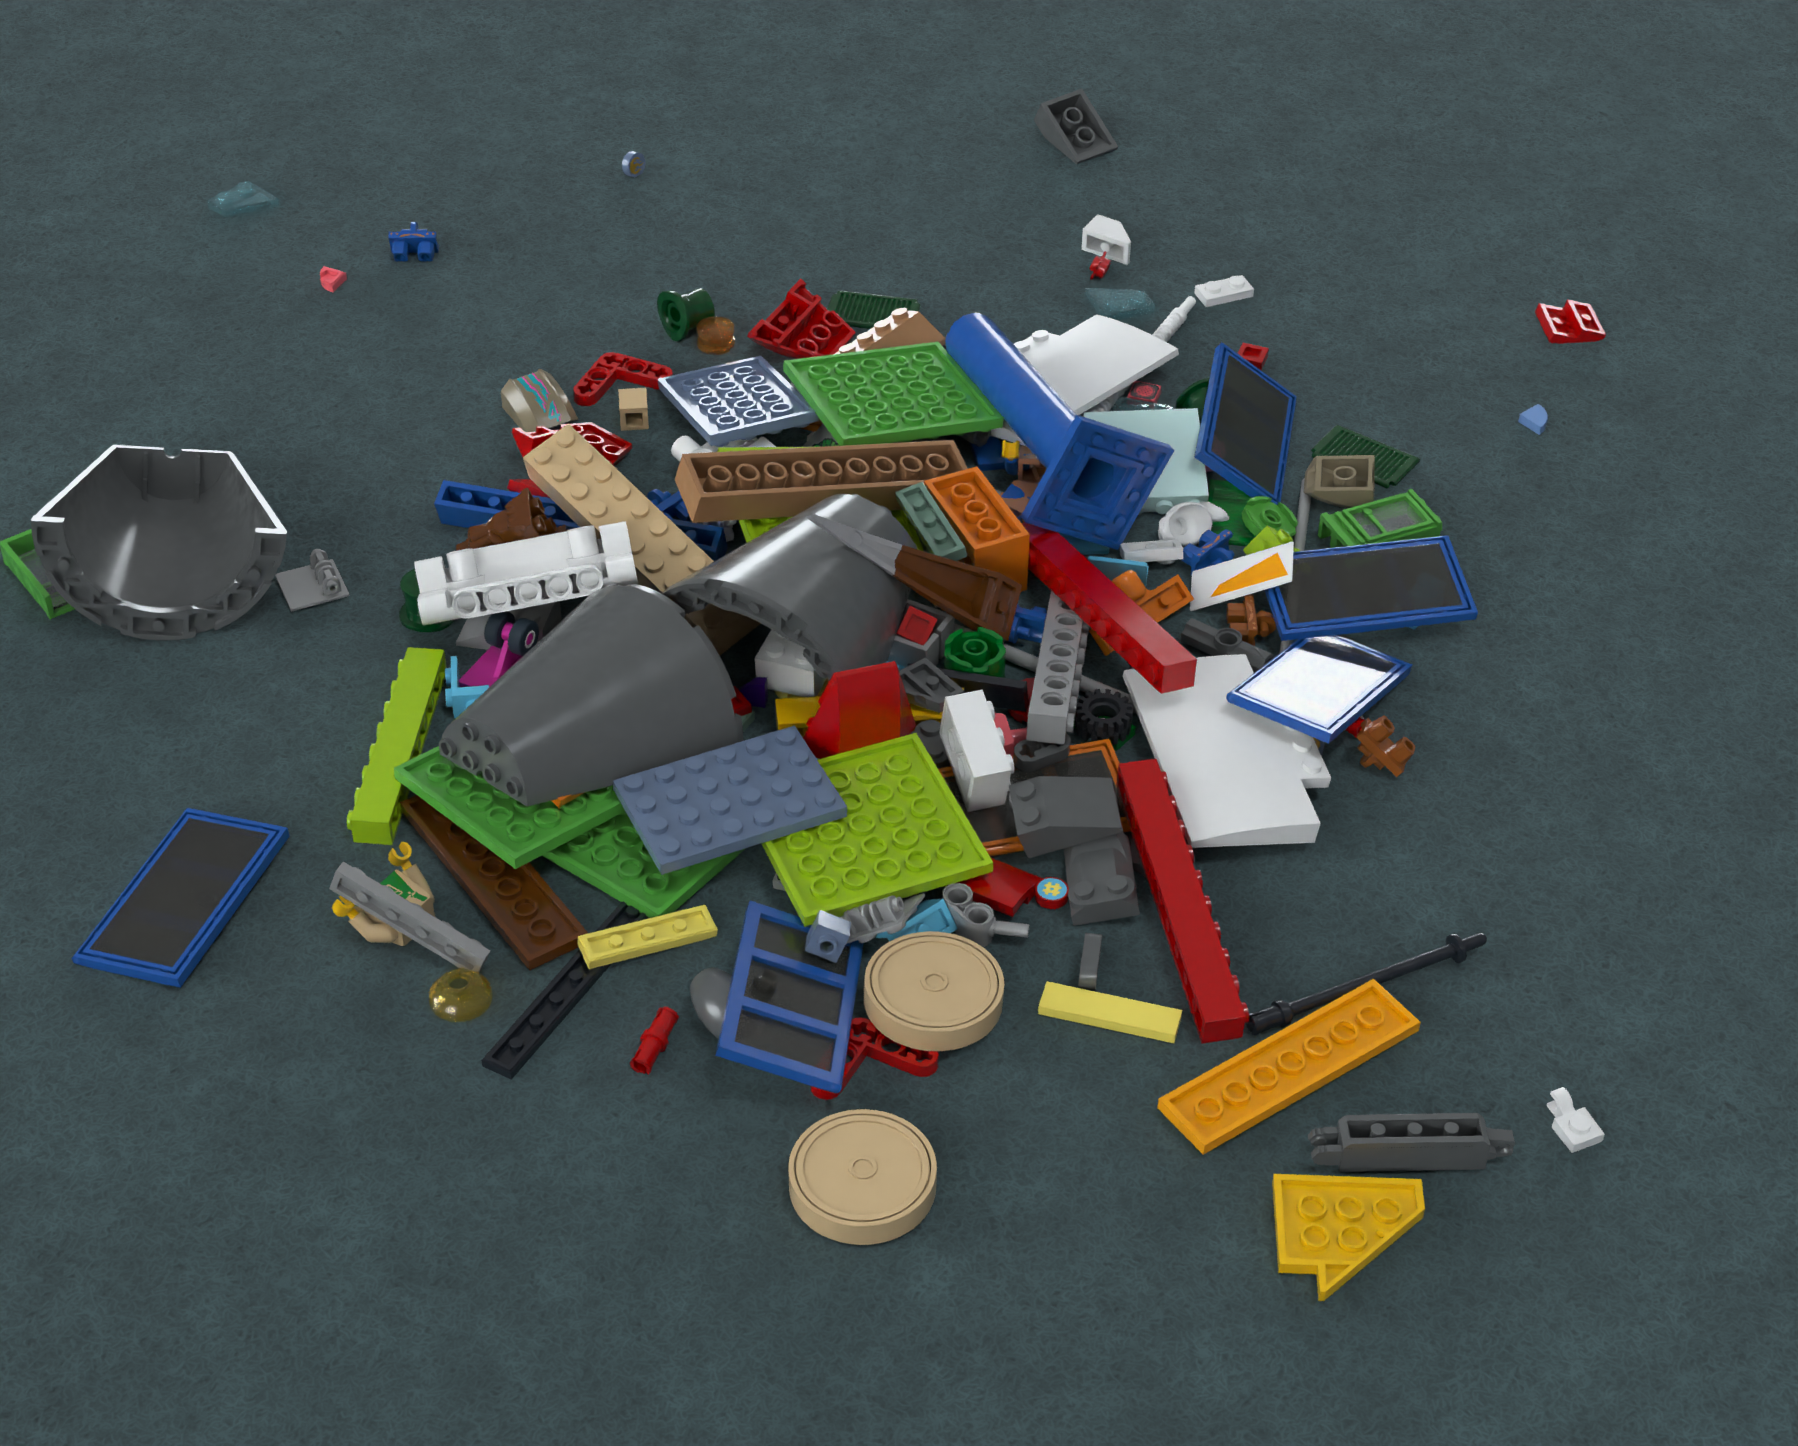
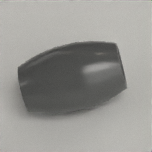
(709, 997)

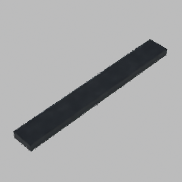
(551, 1005)

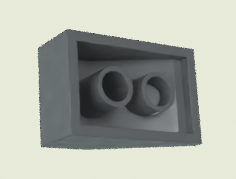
(1074, 127)
(1063, 812)

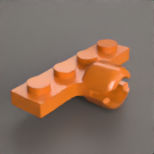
(1156, 603)

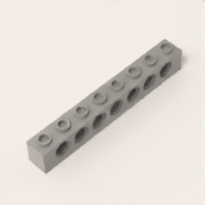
(1057, 674)

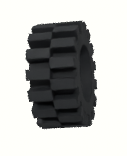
(1103, 705)

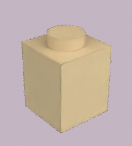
(633, 409)

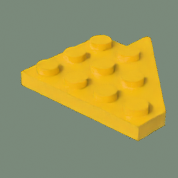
(1340, 1223)

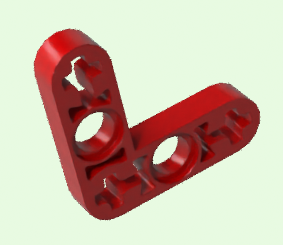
(613, 367)
(862, 1046)

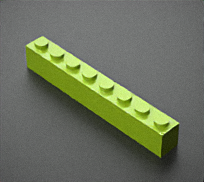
(398, 741)

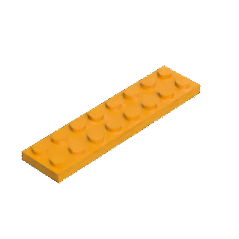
(1287, 1066)

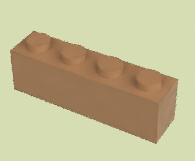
(898, 329)

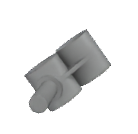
(977, 920)

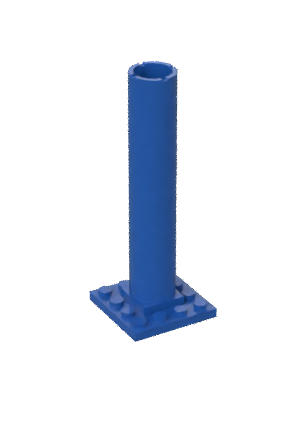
(1093, 470)

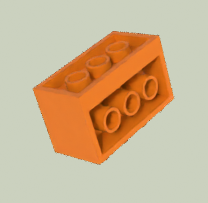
(983, 523)

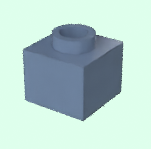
(827, 936)

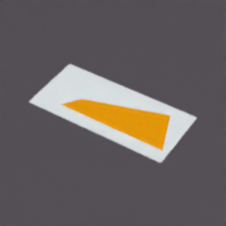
(1242, 576)

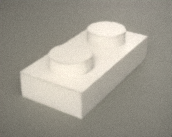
(1224, 291)
(1161, 551)

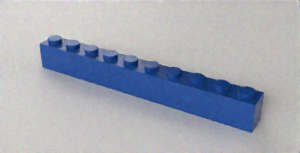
(474, 505)

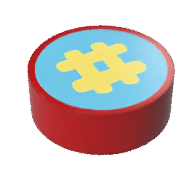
(1051, 893)

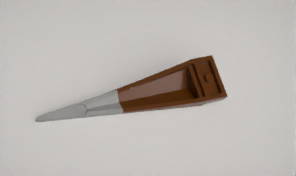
(962, 590)

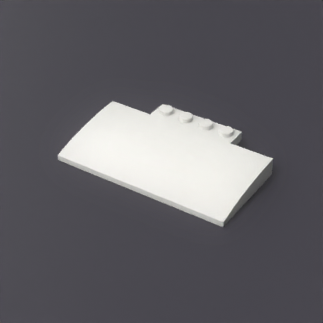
(1091, 362)
(1229, 768)

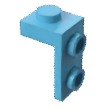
(458, 696)

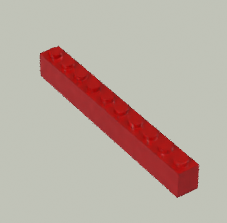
(1110, 611)
(1181, 902)

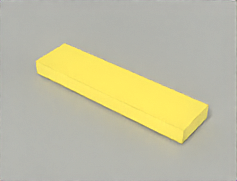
(646, 936)
(1110, 1012)

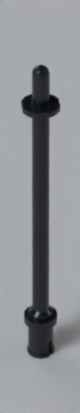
(1282, 1013)

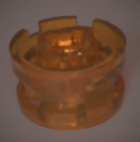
(714, 336)

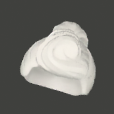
(1189, 521)

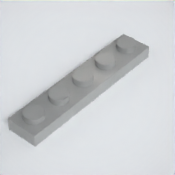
(408, 918)

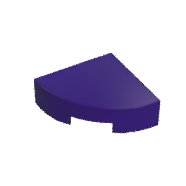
(756, 691)

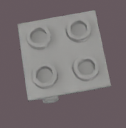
(312, 583)
(880, 916)

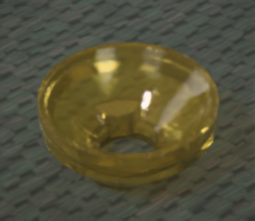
(461, 1003)

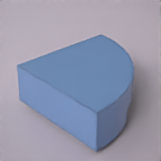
(1534, 418)

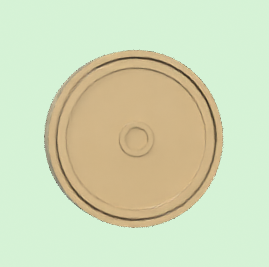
(933, 991)
(862, 1176)

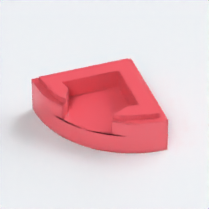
(332, 278)

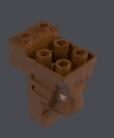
(521, 520)

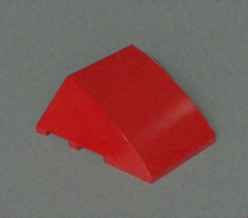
(802, 327)
(605, 442)
(860, 710)

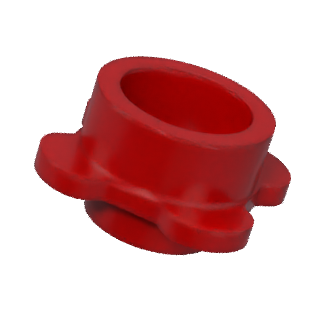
(1100, 266)

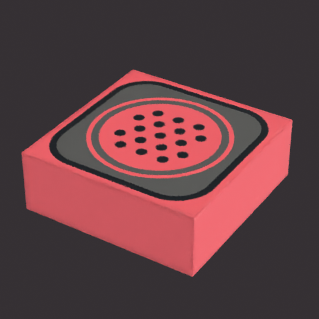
(1145, 391)

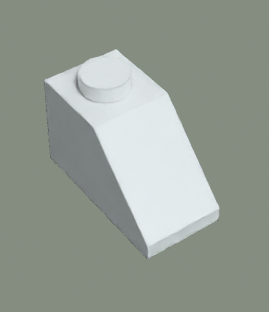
(1107, 235)

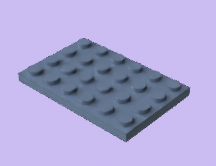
(737, 401)
(729, 799)

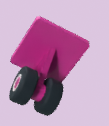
(504, 633)

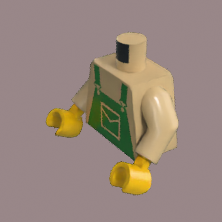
(407, 884)

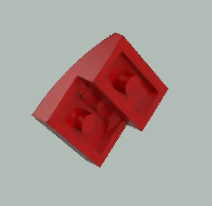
(1570, 324)
(1003, 888)

